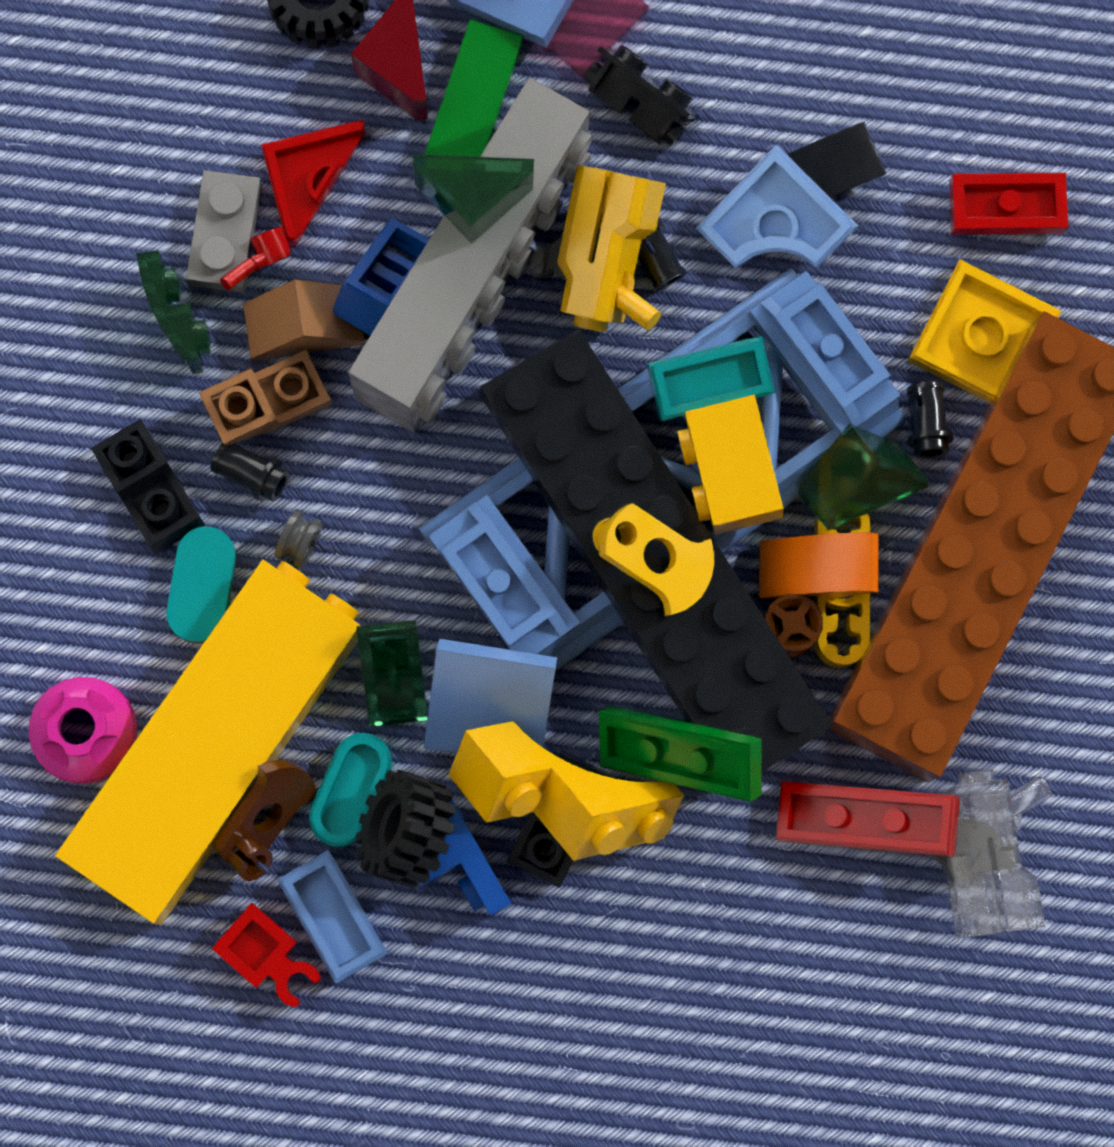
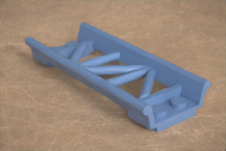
(800, 333)

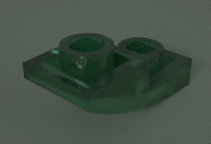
(179, 323)

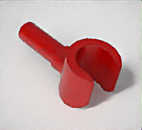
(269, 248)

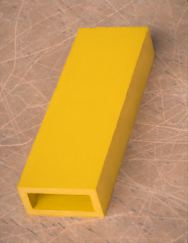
(208, 736)

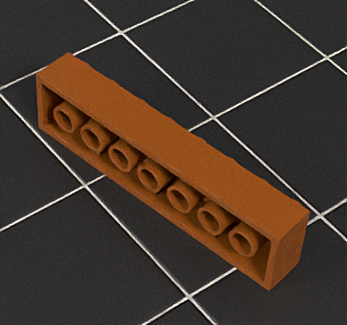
(982, 551)

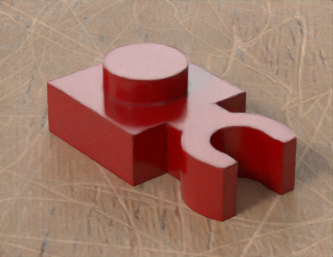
(260, 950)

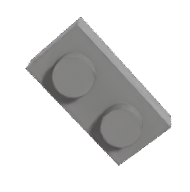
(223, 228)

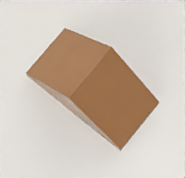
(297, 319)

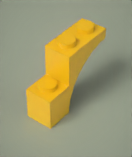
(585, 812)

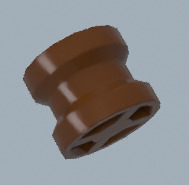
(797, 617)

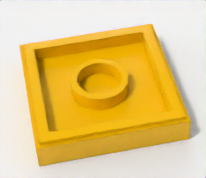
(976, 330)

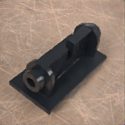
(660, 105)

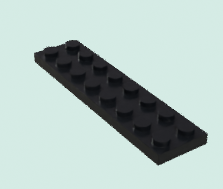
(591, 462)

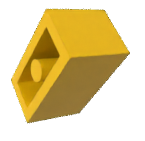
(732, 465)

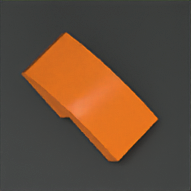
(819, 565)

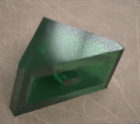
(473, 189)
(859, 477)
(392, 672)

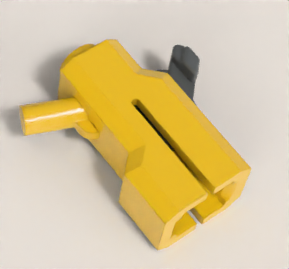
(601, 248)

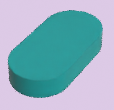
(201, 583)
(346, 785)

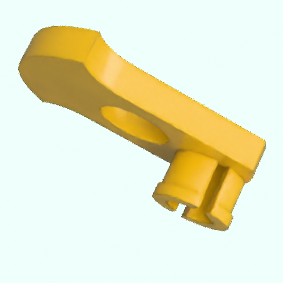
(689, 564)

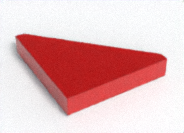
(306, 170)

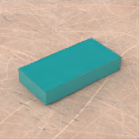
(710, 377)

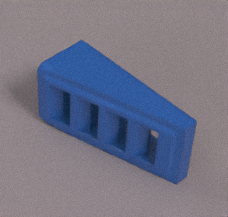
(365, 303)

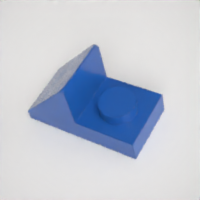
(480, 882)

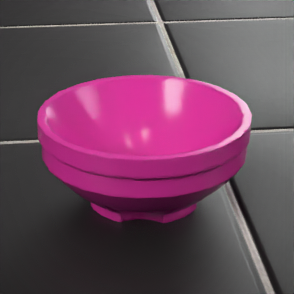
(109, 743)

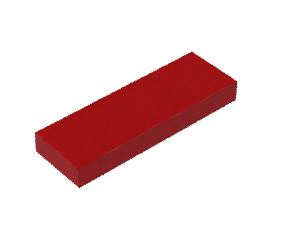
(868, 819)

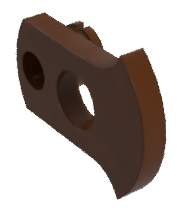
(277, 783)

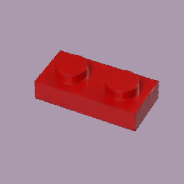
(1008, 203)

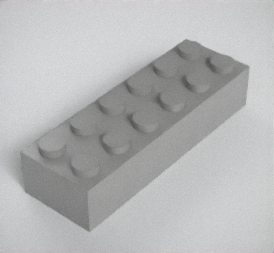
(461, 283)

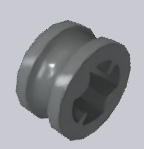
(298, 539)

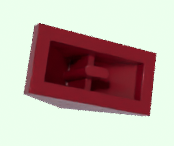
(392, 60)

